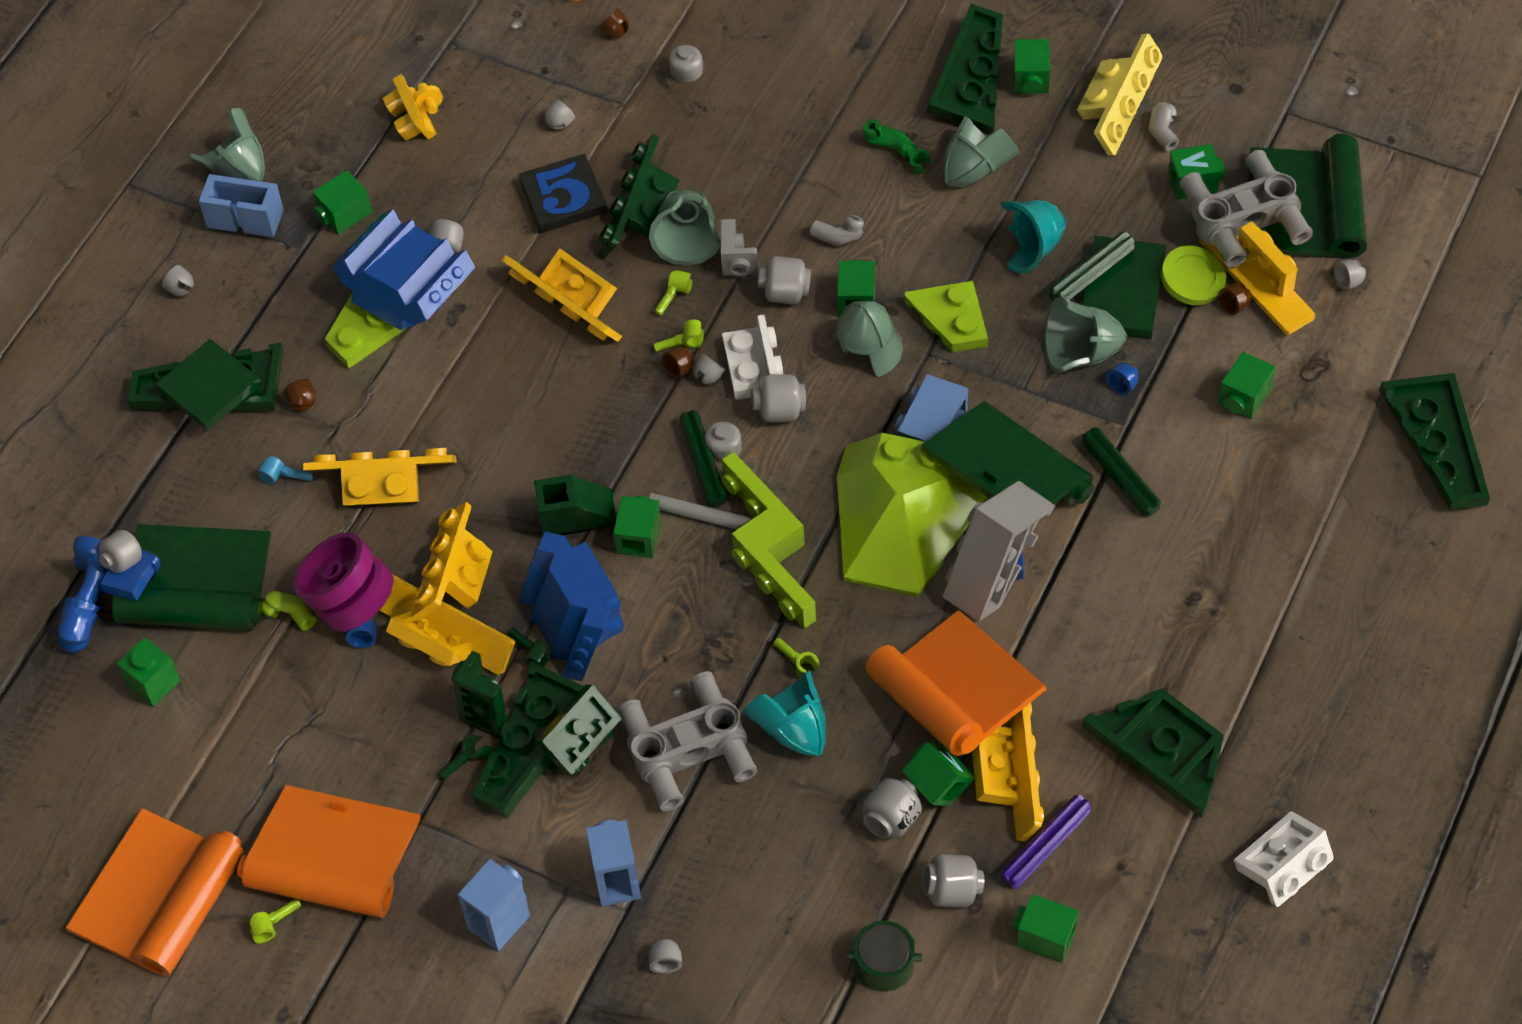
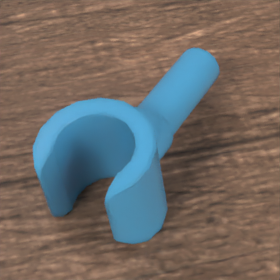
(273, 468)

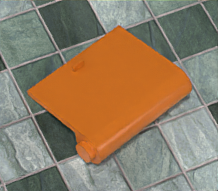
(955, 683)
(329, 851)
(156, 892)

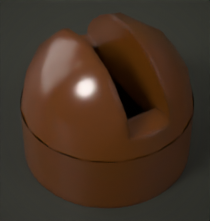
(615, 24)
(1234, 298)
(678, 362)
(300, 394)

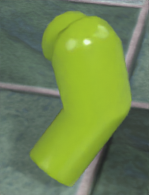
(290, 604)

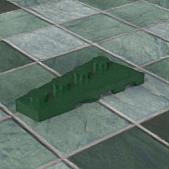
(971, 72)
(264, 364)
(1440, 433)
(518, 757)

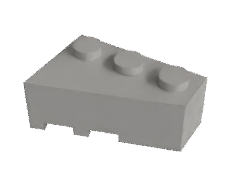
(992, 548)

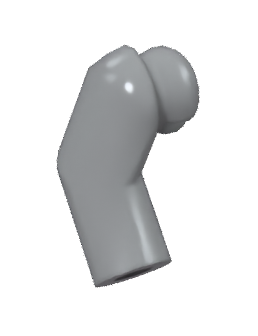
(1159, 125)
(838, 235)

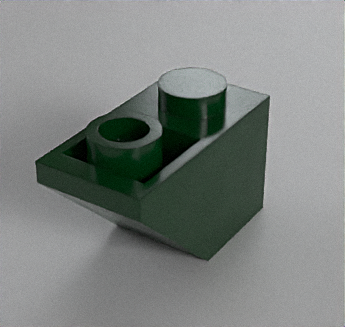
(573, 504)

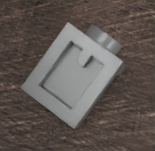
(734, 257)

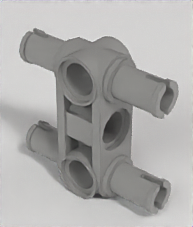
(1264, 201)
(686, 740)

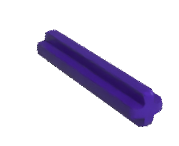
(1045, 841)

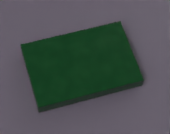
(1129, 287)

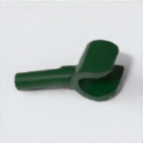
(535, 650)
(468, 753)

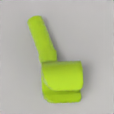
(678, 282)
(691, 337)
(797, 658)
(262, 922)

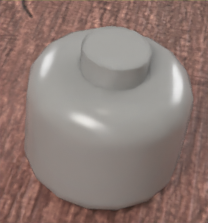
(685, 63)
(448, 229)
(723, 439)
(119, 551)

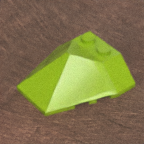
(898, 513)

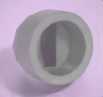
(558, 115)
(1349, 273)
(177, 280)
(709, 367)
(665, 957)

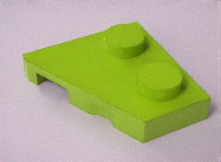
(952, 314)
(357, 334)

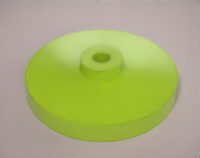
(1193, 275)

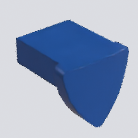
(133, 580)

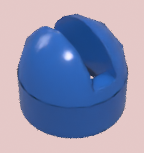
(1118, 373)
(362, 636)

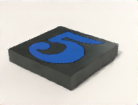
(563, 193)

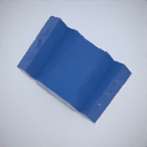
(401, 271)
(571, 602)

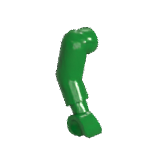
(896, 139)

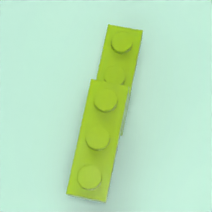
(767, 540)

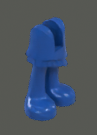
(80, 612)

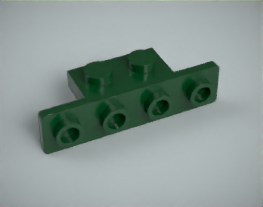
(641, 197)

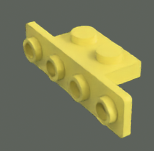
(1119, 91)

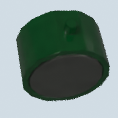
(884, 955)

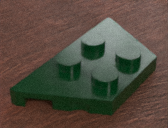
(1164, 744)

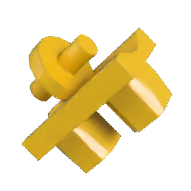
(416, 104)

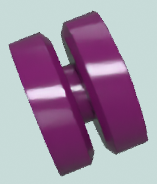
(343, 582)

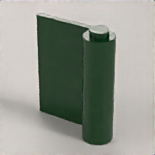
(1329, 196)
(997, 452)
(203, 579)

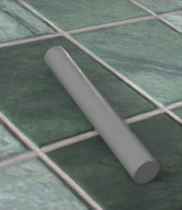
(700, 512)

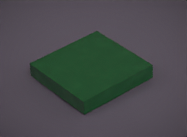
(208, 384)

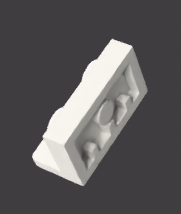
(751, 356)
(1286, 857)

